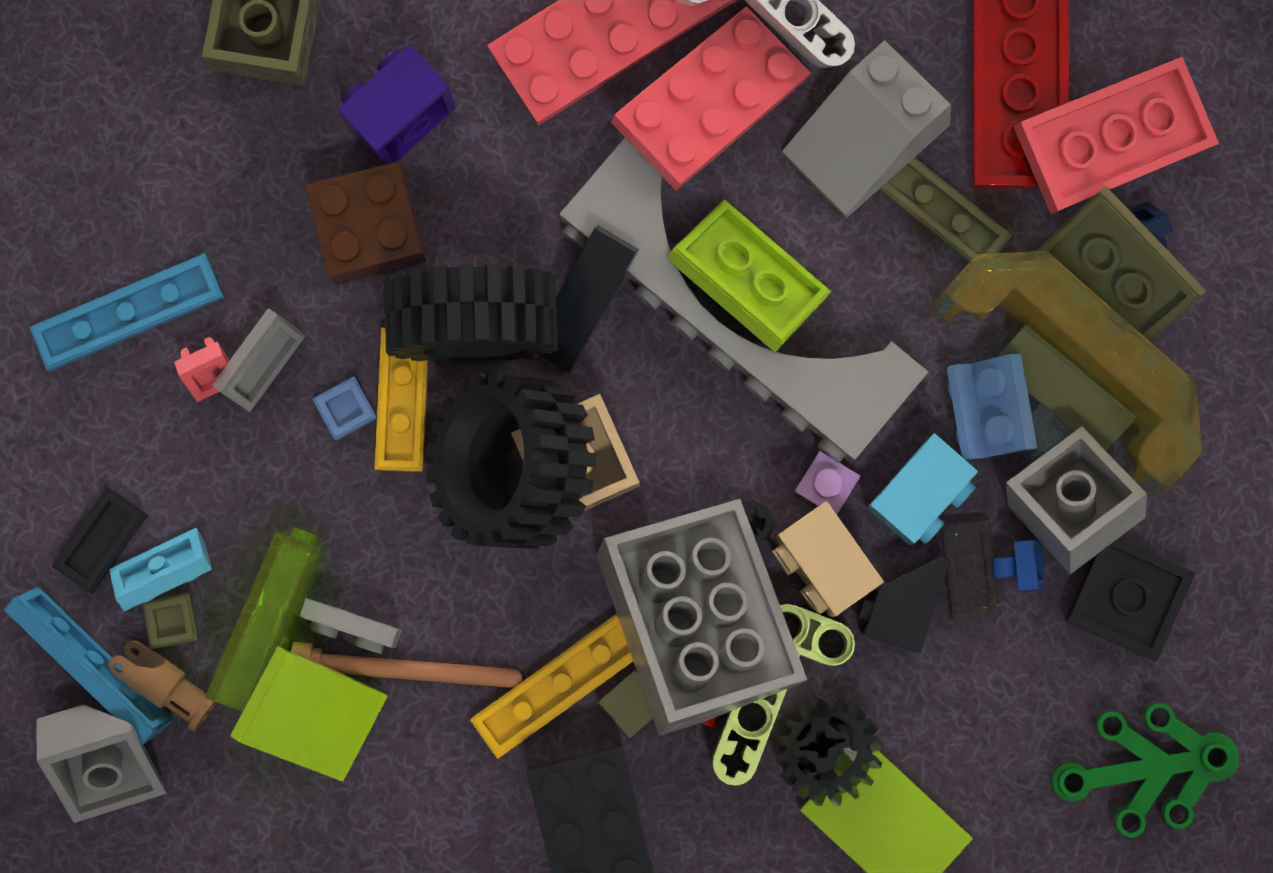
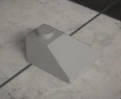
(95, 762)

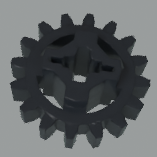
(813, 749)

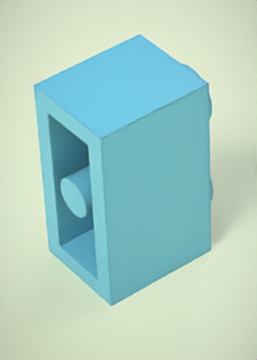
(923, 491)

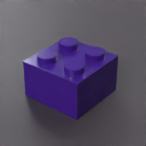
(396, 105)

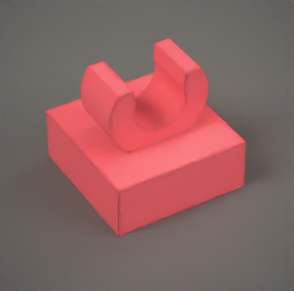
(202, 368)

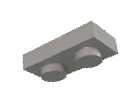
(330, 619)

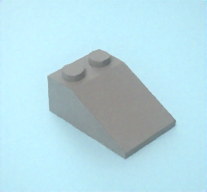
(868, 129)

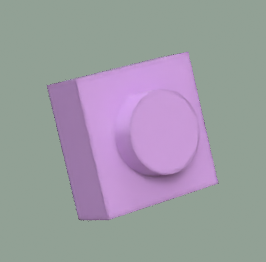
(827, 482)

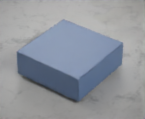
(345, 408)

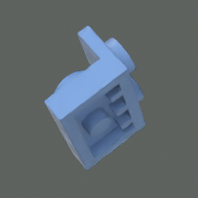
(991, 407)

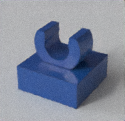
(1026, 566)

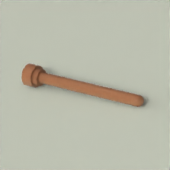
(410, 669)

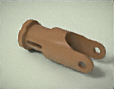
(162, 683)

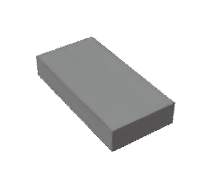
(258, 360)

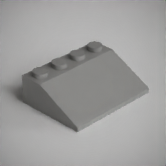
(699, 615)

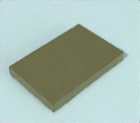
(1124, 264)

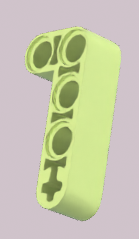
(806, 643)

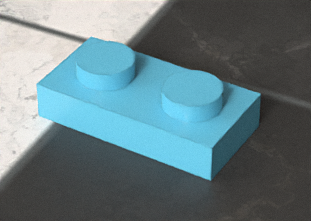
(160, 569)

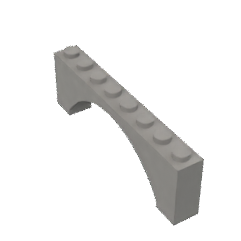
(835, 398)

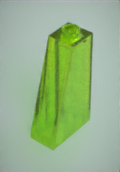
(268, 616)

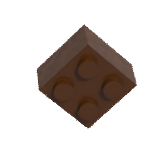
(366, 223)

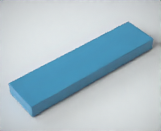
(126, 312)
(85, 662)

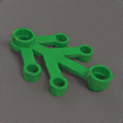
(1154, 768)

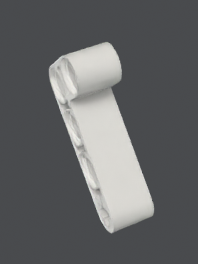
(810, 47)

